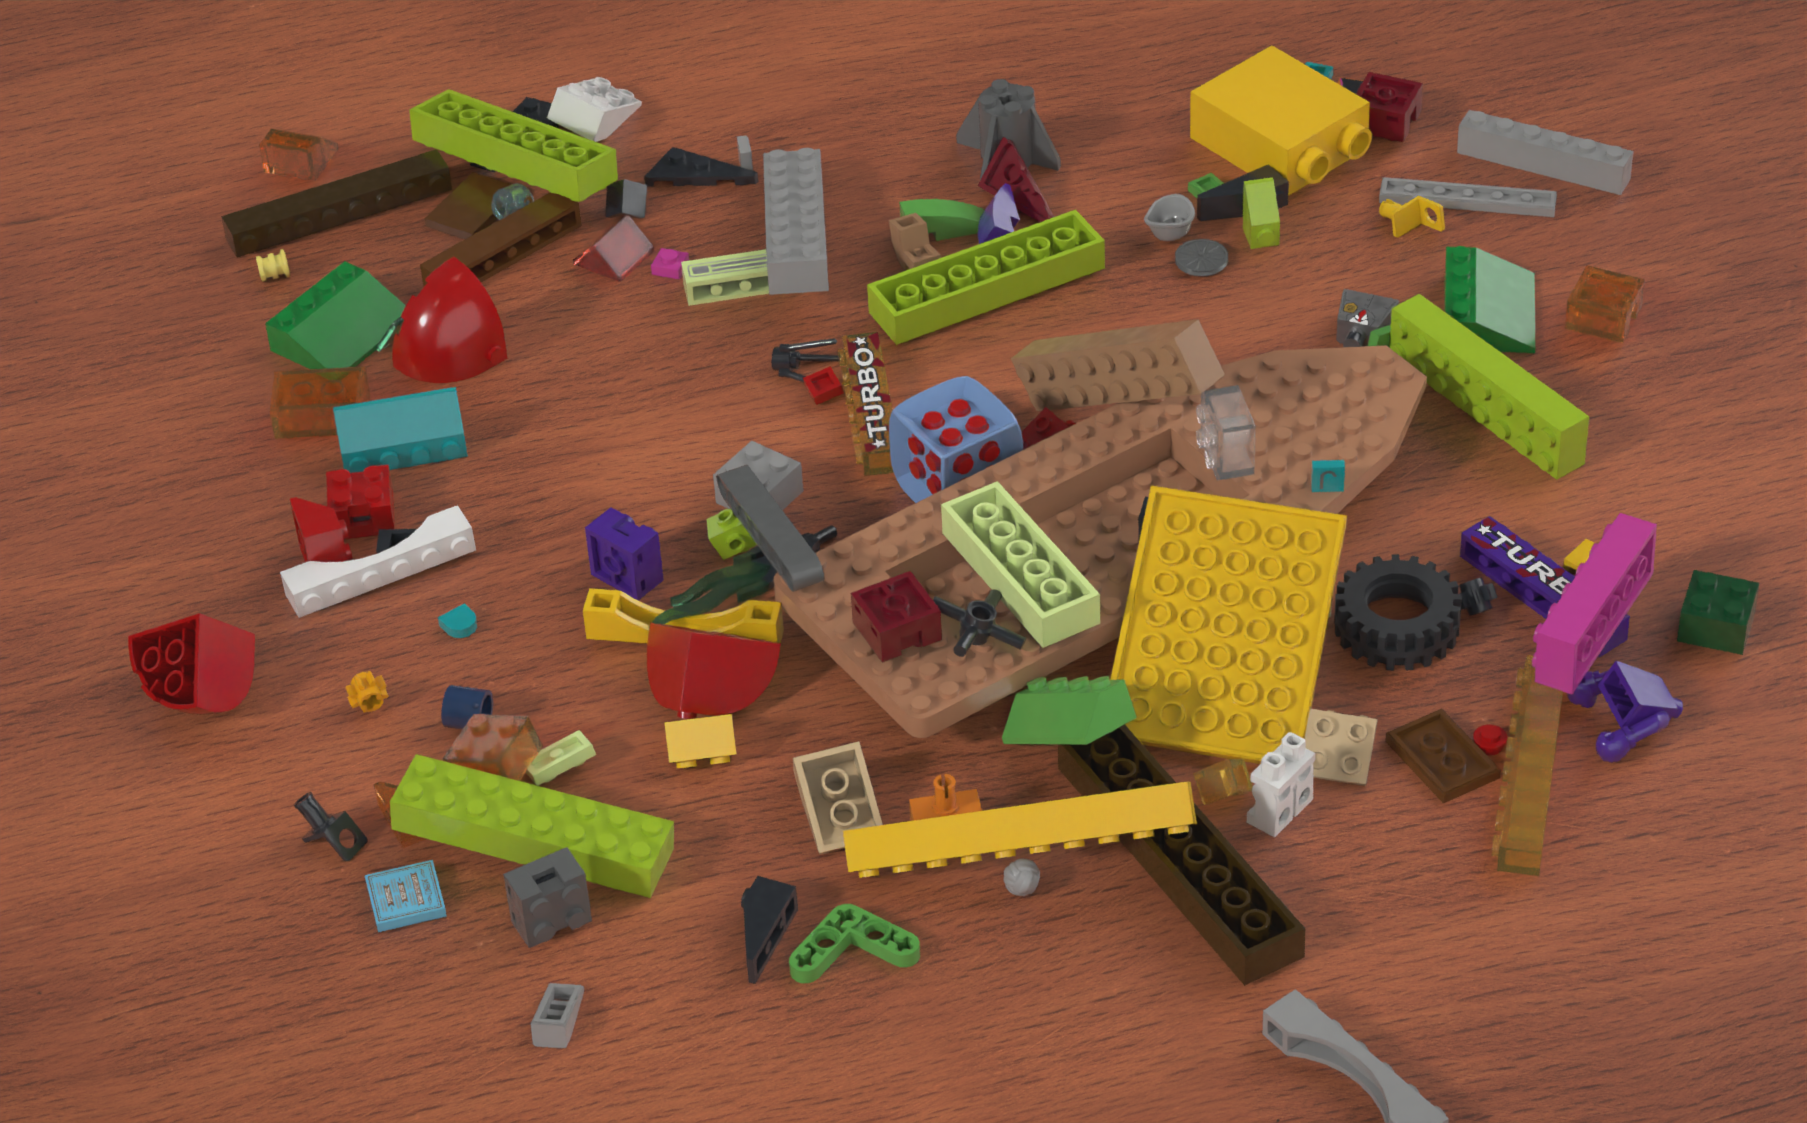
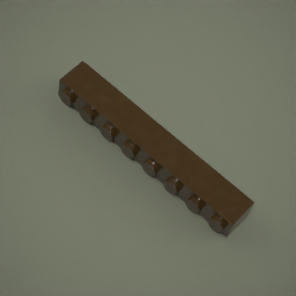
(336, 203)

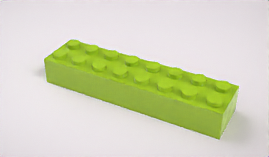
(514, 145)
(986, 276)
(1490, 387)
(530, 822)

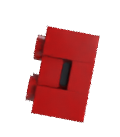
(362, 499)

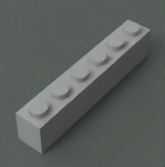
(1545, 152)

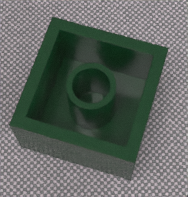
(1718, 612)

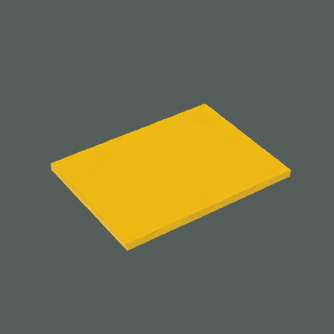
(1226, 622)

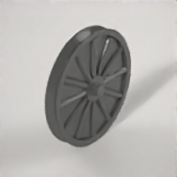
(1201, 257)

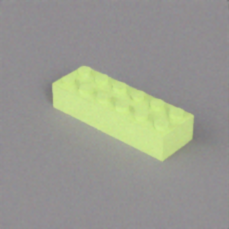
(1021, 564)

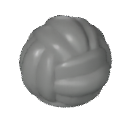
(1021, 877)

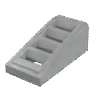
(556, 1019)

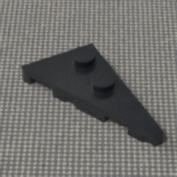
(696, 170)

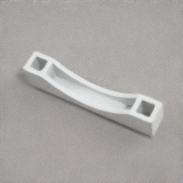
(323, 584)

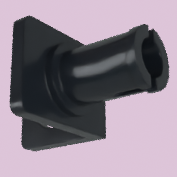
(329, 826)

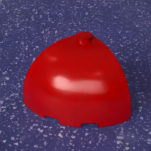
(449, 328)
(194, 664)
(707, 670)

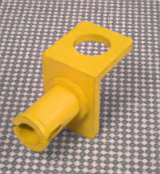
(1412, 214)

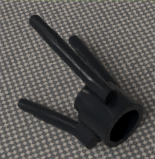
(786, 359)

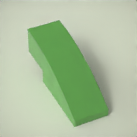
(945, 217)

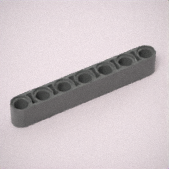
(770, 528)

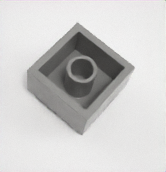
(775, 471)

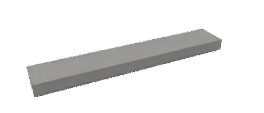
(1471, 196)

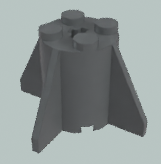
(1009, 113)

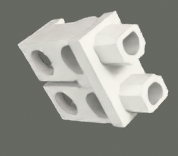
(1280, 783)

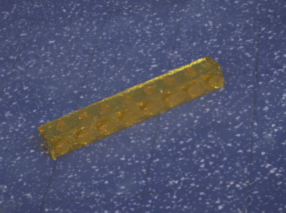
(1527, 774)

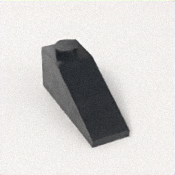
(1227, 199)
(767, 915)

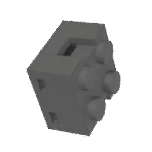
(547, 897)

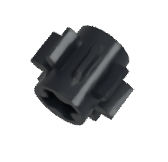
(1477, 596)

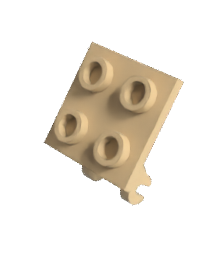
(1340, 745)

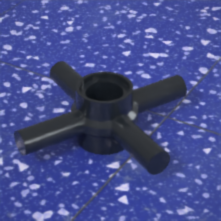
(978, 623)

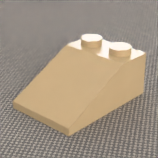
(836, 794)

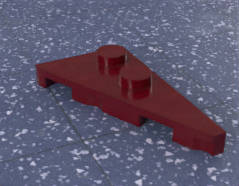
(1010, 168)

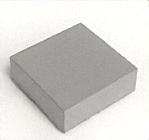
(744, 152)

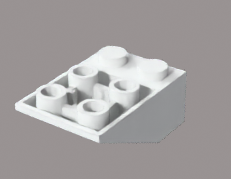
(592, 108)

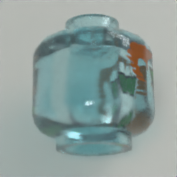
(510, 199)

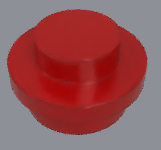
(1490, 739)

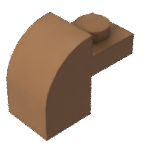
(911, 241)

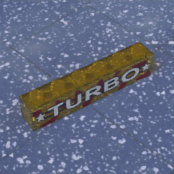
(870, 400)

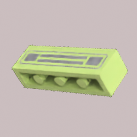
(725, 277)

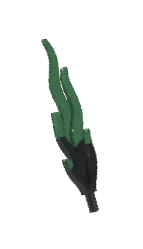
(748, 577)

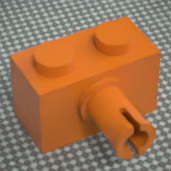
(945, 801)

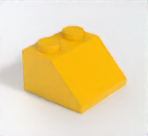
(700, 739)

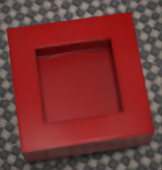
(823, 385)

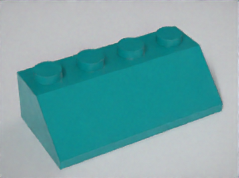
(401, 430)

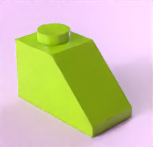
(1261, 213)

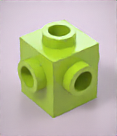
(728, 534)

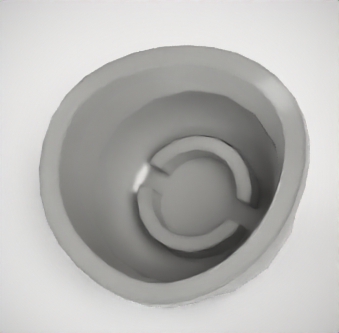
(1170, 217)

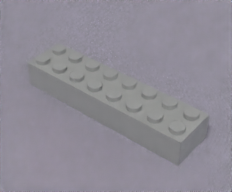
(795, 222)

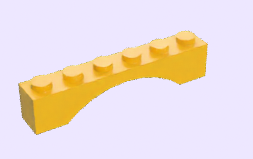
(619, 617)

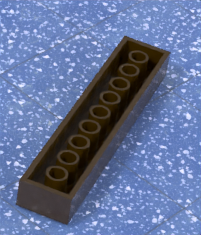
(1195, 867)

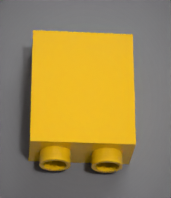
(1280, 117)

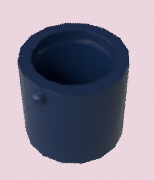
(463, 702)

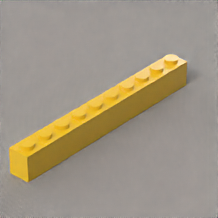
(1018, 827)

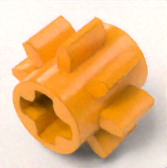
(367, 691)

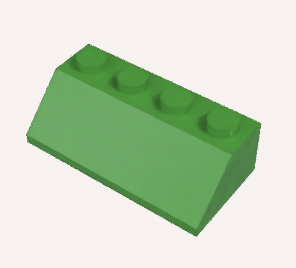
(1068, 711)

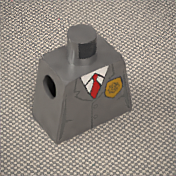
(1360, 315)

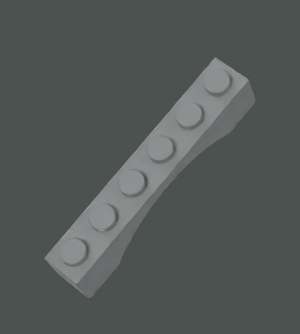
(1306, 1032)

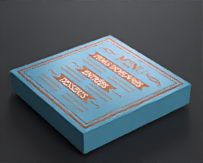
(405, 896)

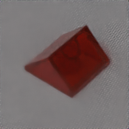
(616, 250)

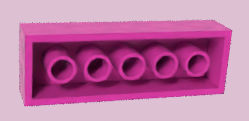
(1594, 603)

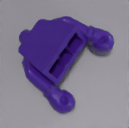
(1636, 700)

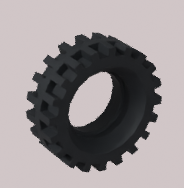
(1397, 640)

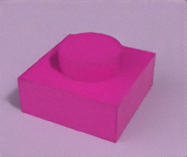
(669, 263)

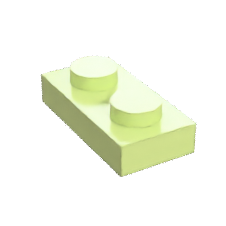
(560, 757)

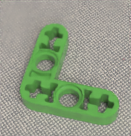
(853, 933)

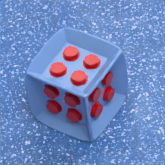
(949, 436)

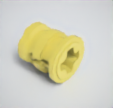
(273, 266)

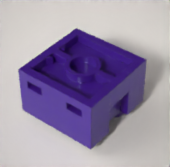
(624, 553)

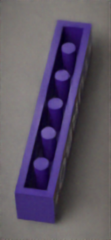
(1522, 570)

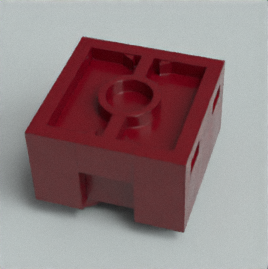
(1392, 104)
(896, 616)

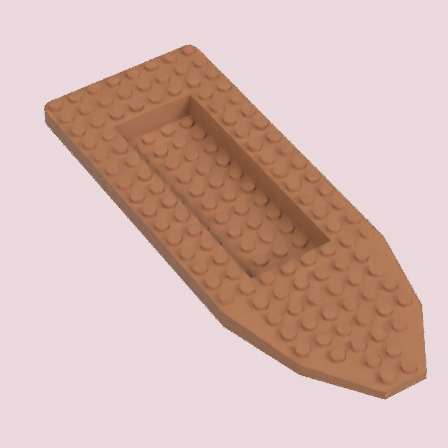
(1087, 499)

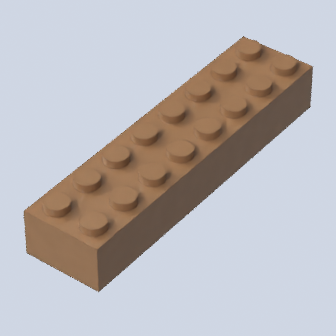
(1118, 366)

